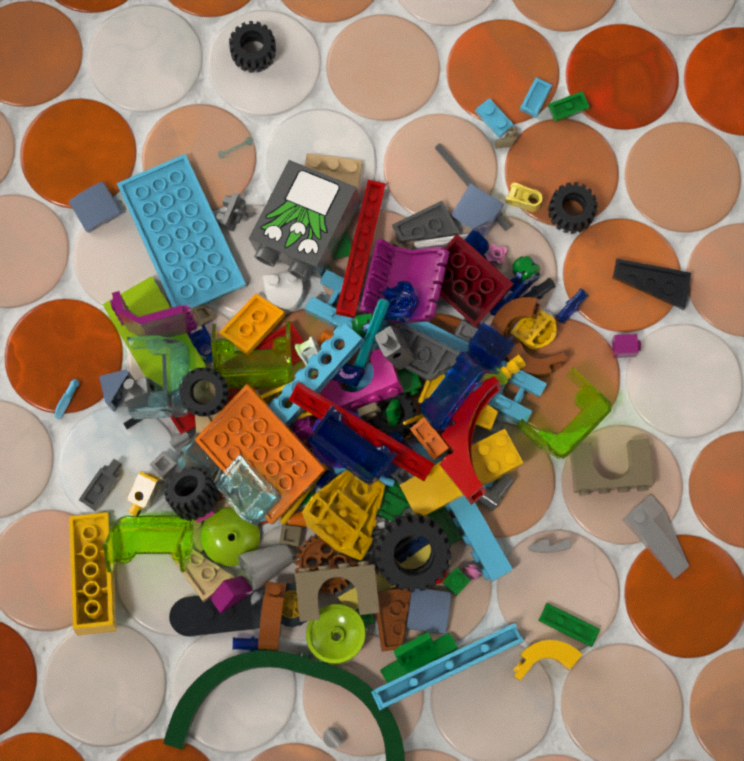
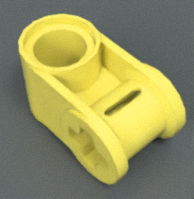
(523, 196)

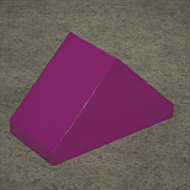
(230, 593)

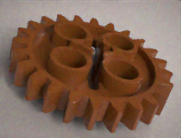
(313, 551)

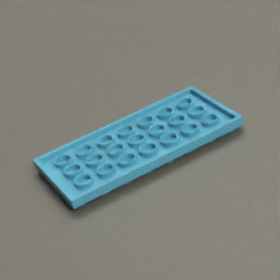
(181, 234)

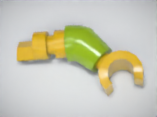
(512, 367)

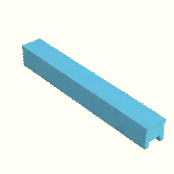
(446, 666)

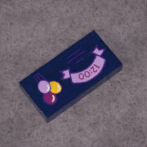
(349, 374)

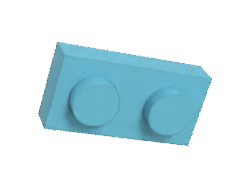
(494, 118)

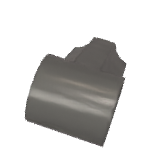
(496, 491)

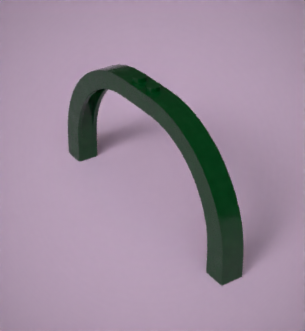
(194, 696)

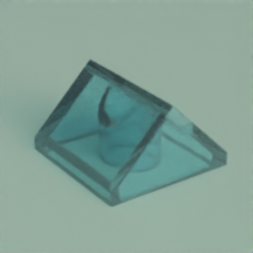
(194, 456)

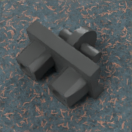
(234, 213)

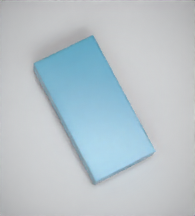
(535, 97)

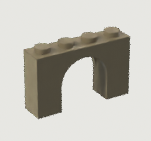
(588, 480)
(361, 576)

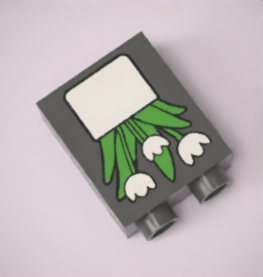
(304, 221)

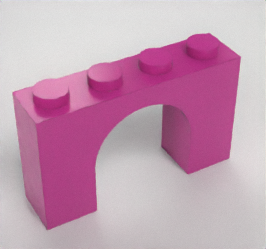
(383, 386)

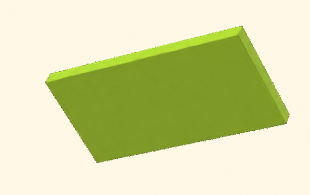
(141, 301)

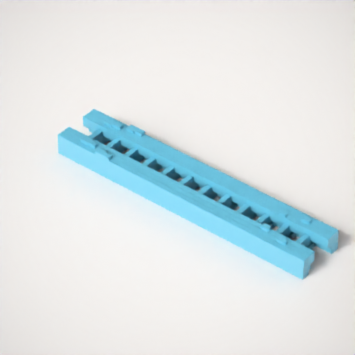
(509, 409)

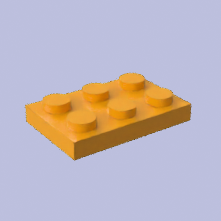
(252, 324)

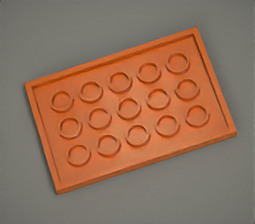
(266, 442)

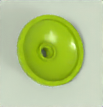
(216, 532)
(336, 620)

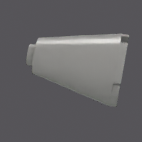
(265, 564)

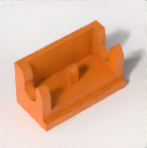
(430, 439)

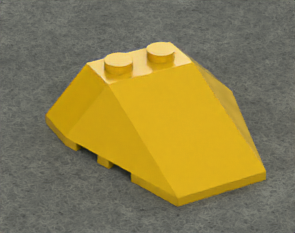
(345, 513)

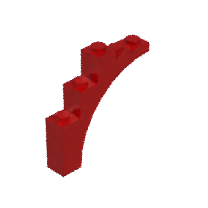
(459, 437)

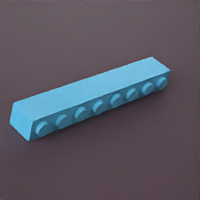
(475, 532)

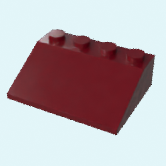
(472, 282)

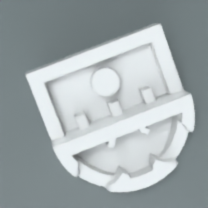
(283, 290)

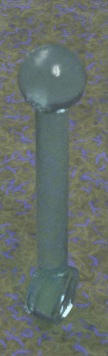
(249, 141)

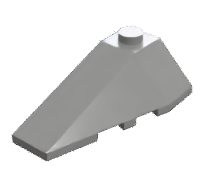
(655, 531)

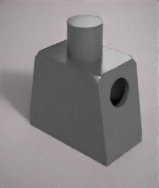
(392, 342)
(138, 391)

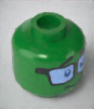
(525, 267)
(361, 324)

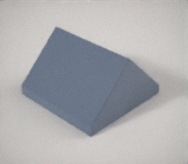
(112, 387)

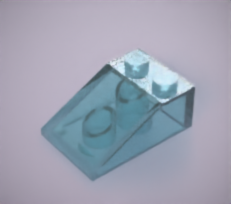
(247, 490)

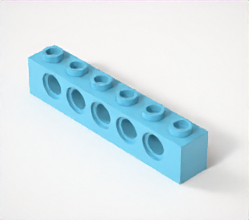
(326, 372)

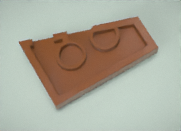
(392, 617)

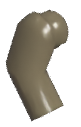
(508, 140)

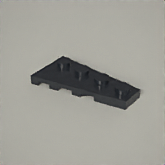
(655, 281)

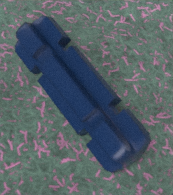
(411, 549)

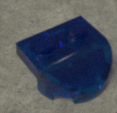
(402, 301)
(490, 345)

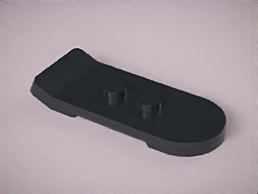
(195, 618)

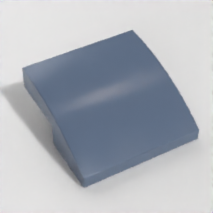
(95, 206)
(477, 208)
(429, 611)

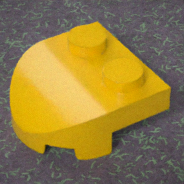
(535, 332)

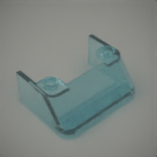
(175, 366)

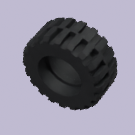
(418, 577)

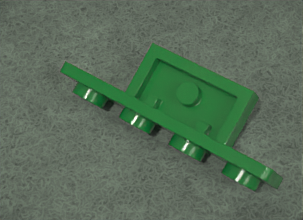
(418, 654)

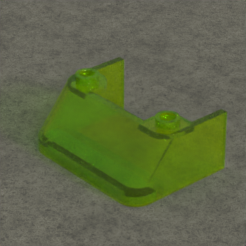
(258, 369)
(594, 410)
(149, 536)

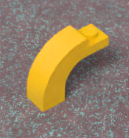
(549, 649)

